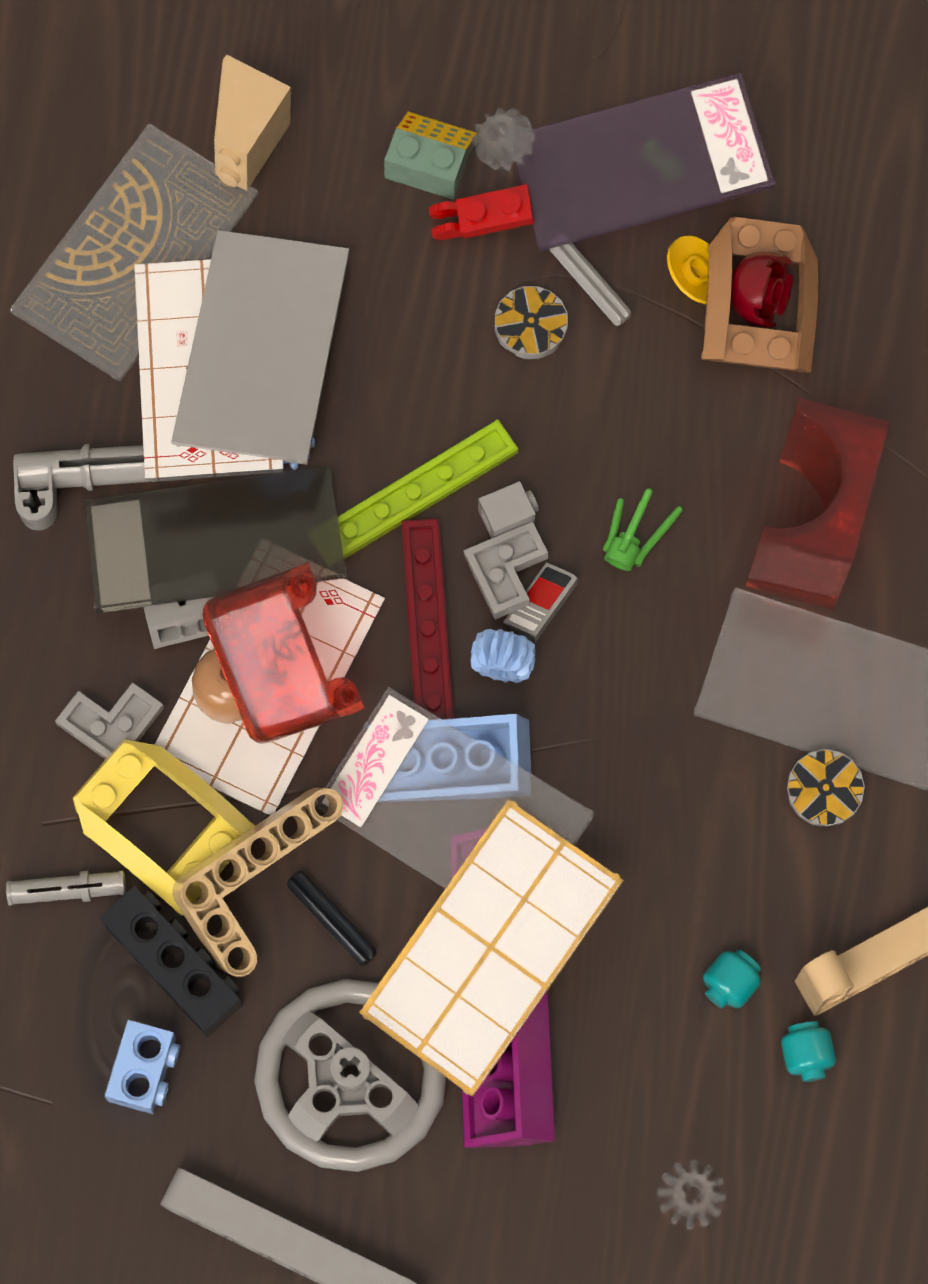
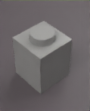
(507, 509)

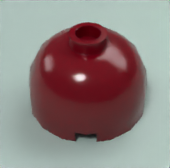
(761, 288)

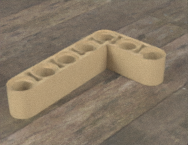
(245, 868)
(837, 978)

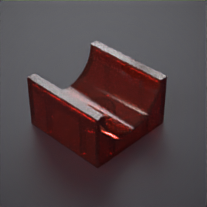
(840, 459)

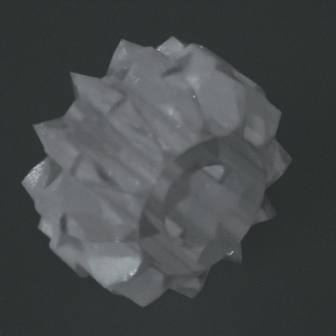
(504, 138)
(705, 1194)

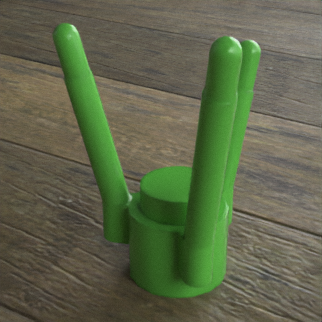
(624, 550)

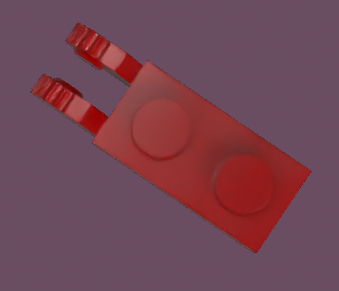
(484, 213)

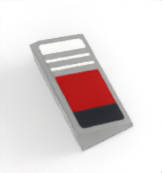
(546, 597)

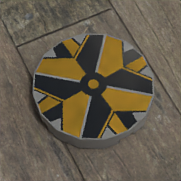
(531, 322)
(825, 788)

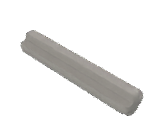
(592, 283)

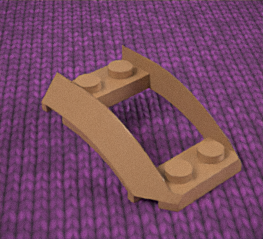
(751, 344)

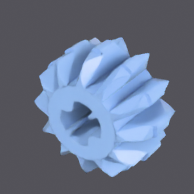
(503, 655)

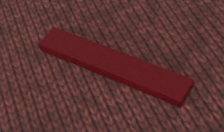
(427, 616)

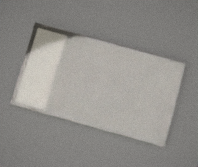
(211, 537)

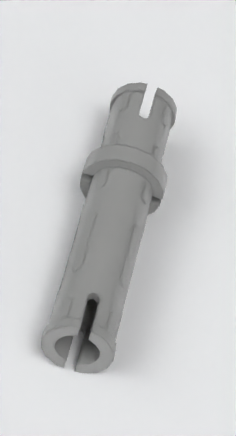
(113, 884)

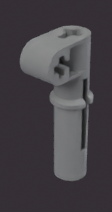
(69, 469)

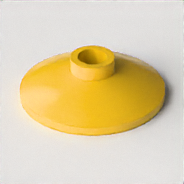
(690, 266)

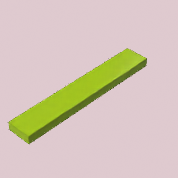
(424, 487)

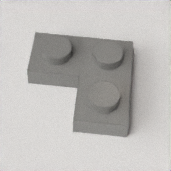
(496, 564)
(106, 730)

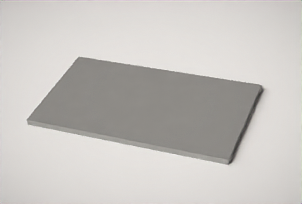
(261, 347)

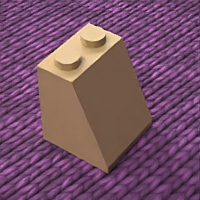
(249, 121)

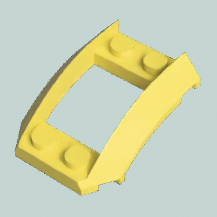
(113, 784)

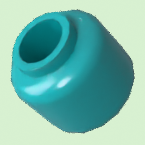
(732, 979)
(808, 1051)

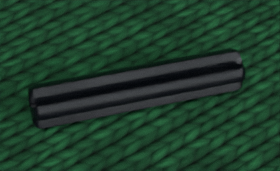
(331, 918)

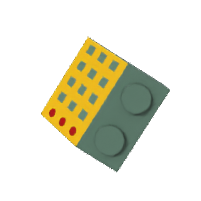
(428, 155)

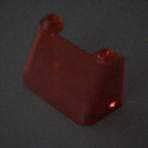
(273, 659)

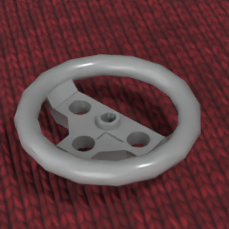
(304, 1125)

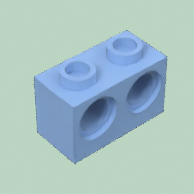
(132, 1065)

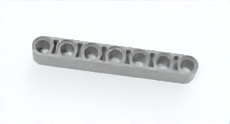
(271, 1234)

